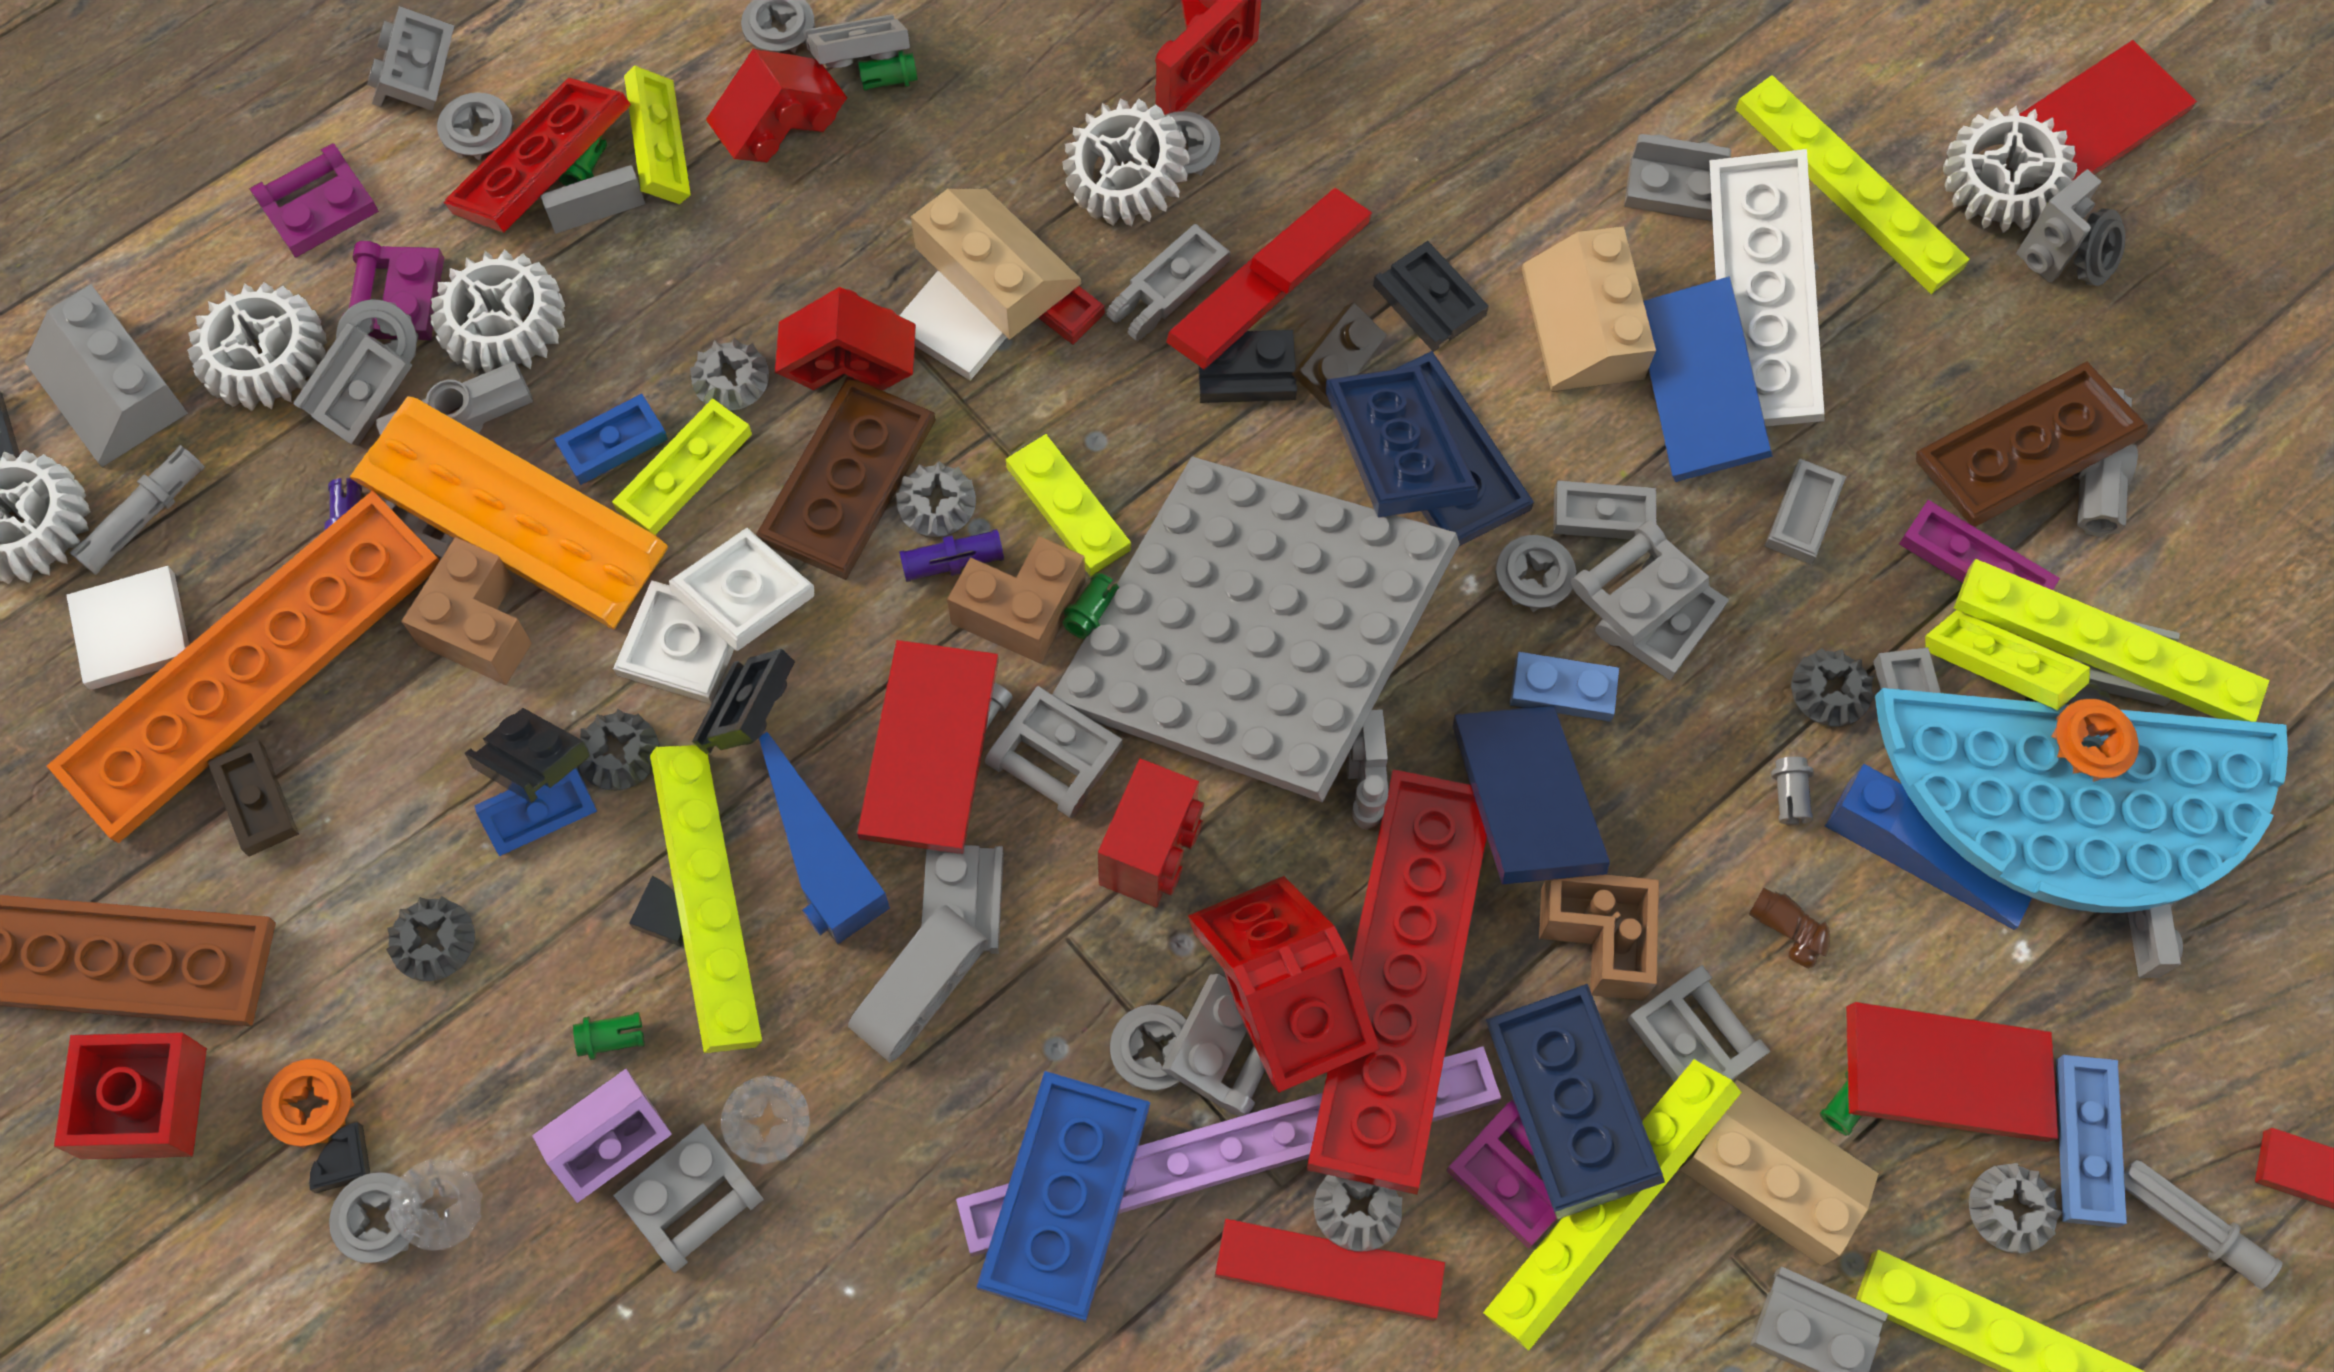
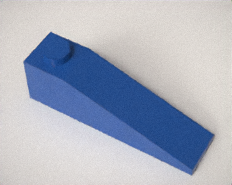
(1886, 822)
(831, 874)

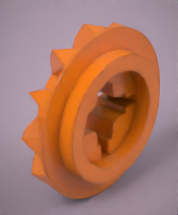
(2096, 718)
(293, 1085)

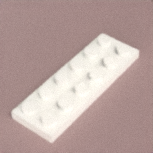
(1768, 252)

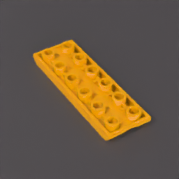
(511, 510)

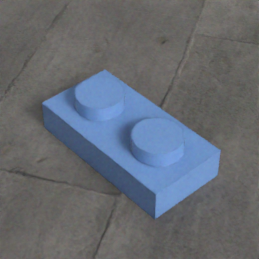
(1566, 684)

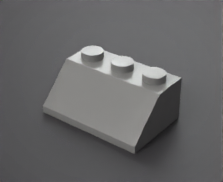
(100, 377)

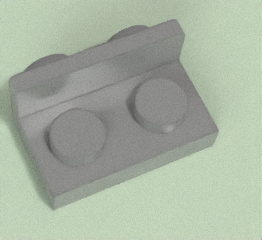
(412, 59)
(1672, 176)
(2060, 228)

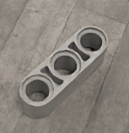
(917, 983)

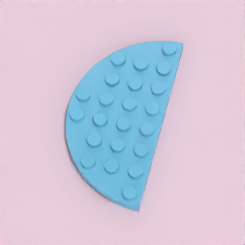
(2127, 844)

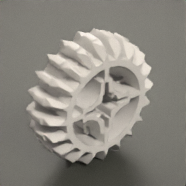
(1122, 137)
(2033, 154)
(501, 288)
(229, 359)
(52, 514)

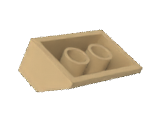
(991, 257)
(1589, 311)
(1784, 1176)

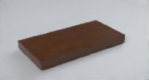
(2031, 444)
(846, 477)

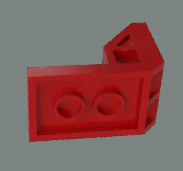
(1213, 41)
(1288, 981)

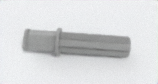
(2201, 1225)

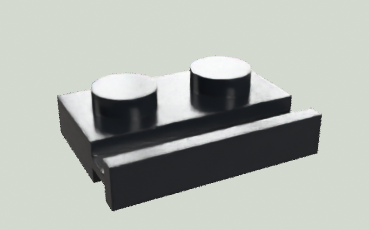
(1430, 296)
(1252, 370)
(744, 702)
(527, 754)

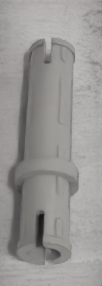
(138, 509)

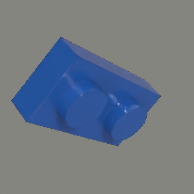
(611, 439)
(516, 822)

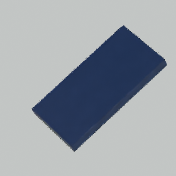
(1401, 442)
(1499, 490)
(1530, 795)
(1574, 1102)

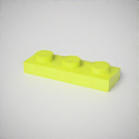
(657, 135)
(682, 467)
(1068, 504)
(2008, 659)

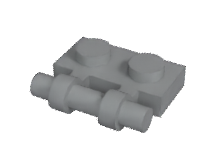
(1368, 765)

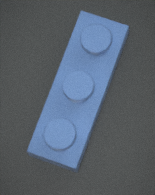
(2090, 1141)

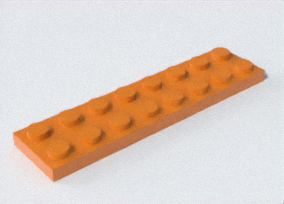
(243, 667)

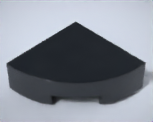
(658, 913)
(341, 1160)

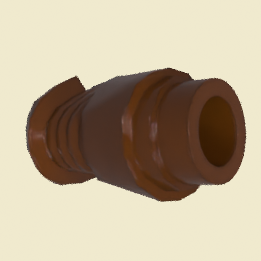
(1787, 918)

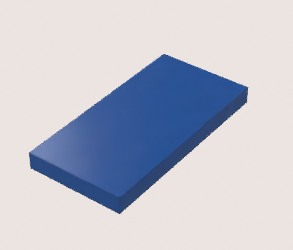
(1704, 381)
(1064, 1196)

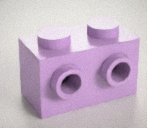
(601, 1135)

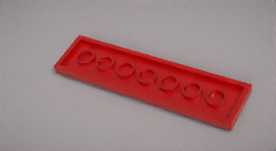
(1408, 969)

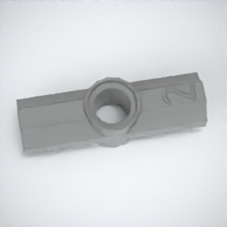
(479, 397)
(2105, 488)

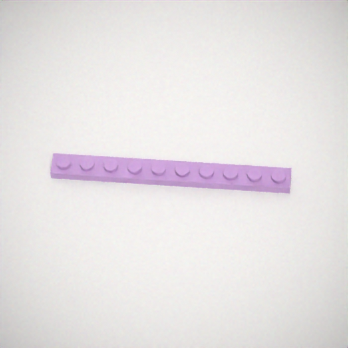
(1238, 1147)

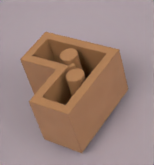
(1019, 610)
(460, 615)
(1619, 922)

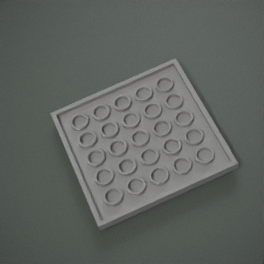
(1257, 625)

